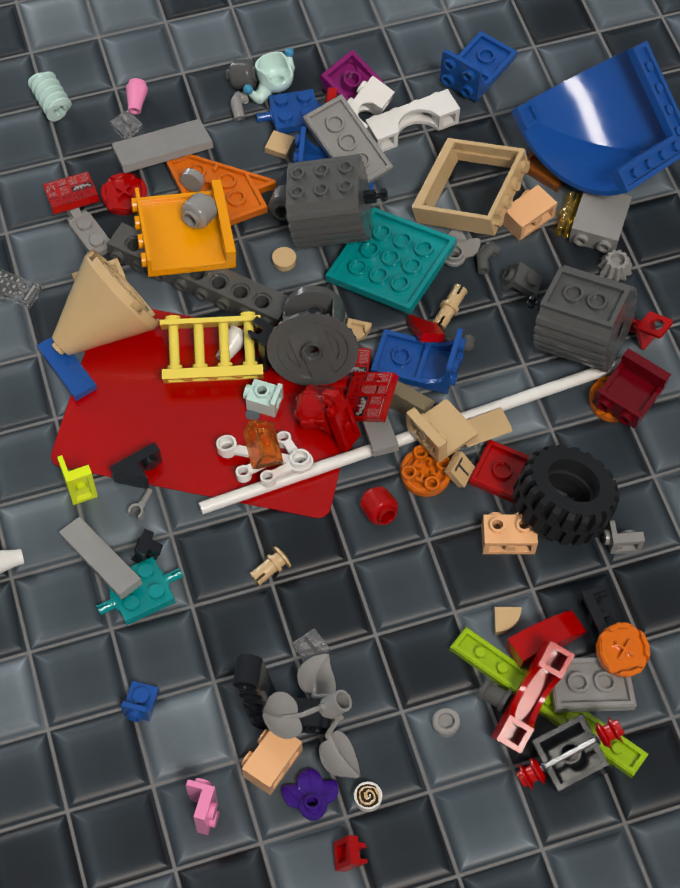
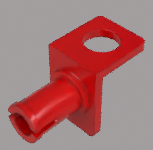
(646, 328)

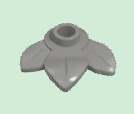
(463, 249)

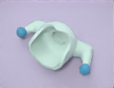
(274, 74)

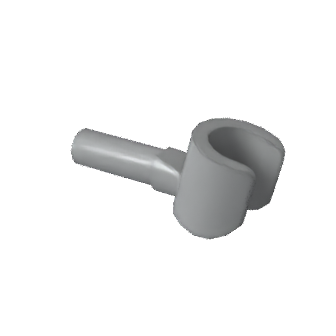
(140, 505)

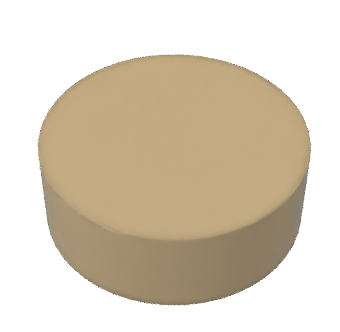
(284, 259)

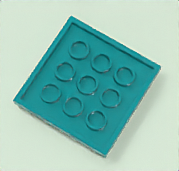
(394, 263)

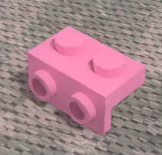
(206, 812)

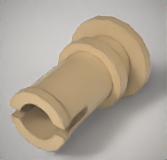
(270, 566)

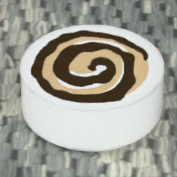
(368, 796)

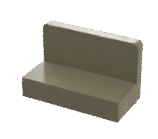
(407, 398)

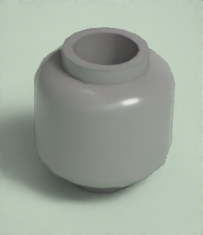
(199, 211)

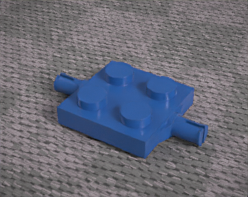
(288, 110)

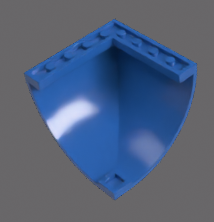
(605, 124)

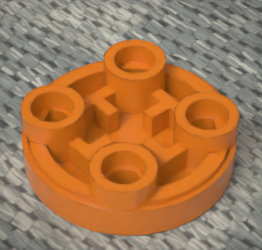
(423, 474)

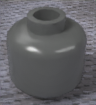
(242, 73)
(277, 203)

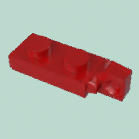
(340, 419)

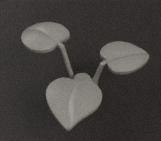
(283, 719)

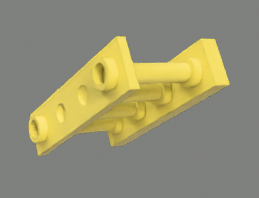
(201, 372)

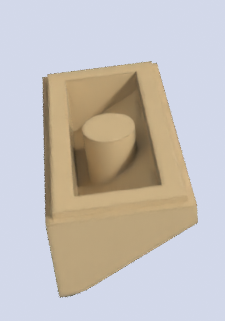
(489, 426)

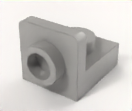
(624, 542)

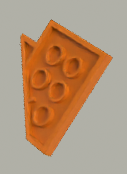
(240, 187)

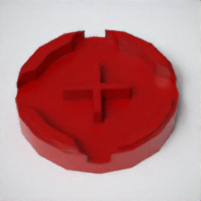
(119, 190)

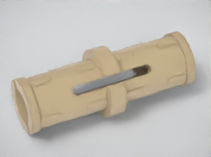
(450, 306)

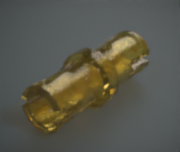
(567, 214)

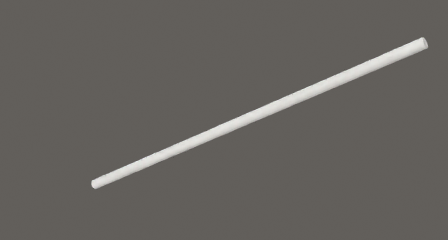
(403, 439)

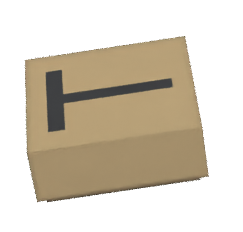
(459, 469)

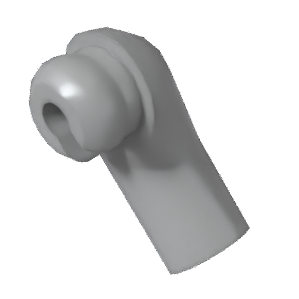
(236, 104)

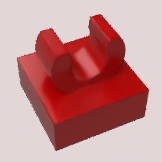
(347, 853)

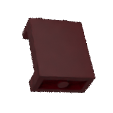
(631, 389)

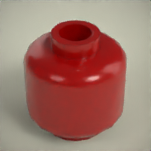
(379, 505)

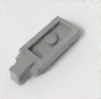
(87, 231)

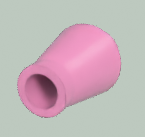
(136, 93)

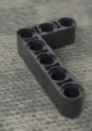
(255, 686)

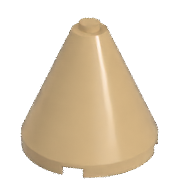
(100, 309)

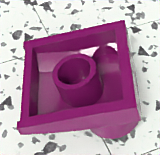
(347, 75)

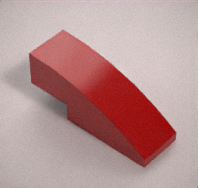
(559, 628)

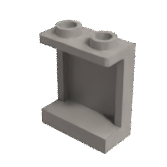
(600, 221)

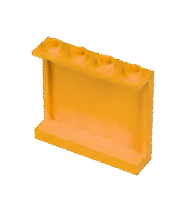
(175, 247)

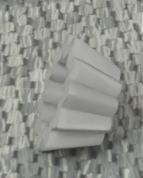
(615, 265)

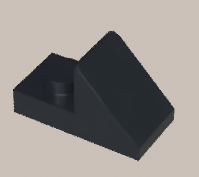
(131, 469)

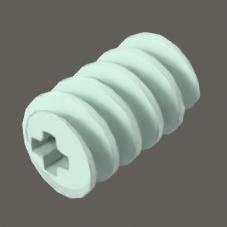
(50, 95)

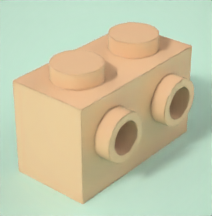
(507, 535)

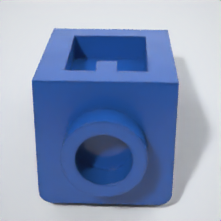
(140, 702)

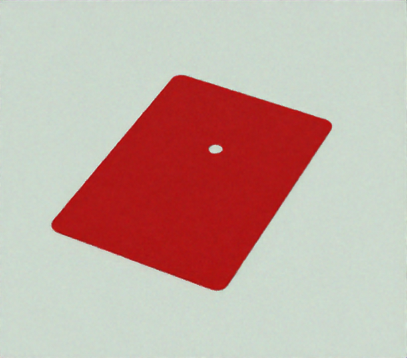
(184, 422)

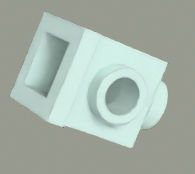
(263, 397)

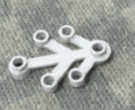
(295, 461)

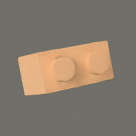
(529, 212)
(270, 760)

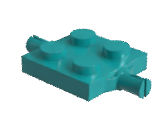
(148, 597)

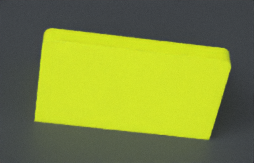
(78, 482)

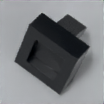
(146, 547)

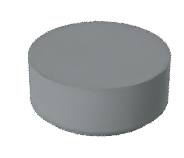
(192, 179)
(445, 722)

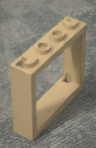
(478, 153)

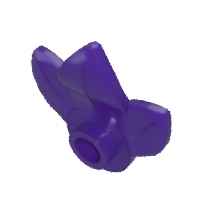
(310, 790)

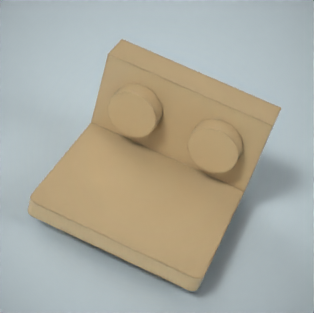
(440, 429)

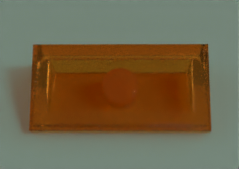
(262, 444)

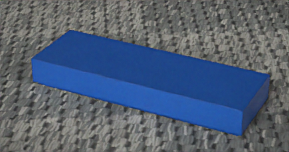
(67, 370)

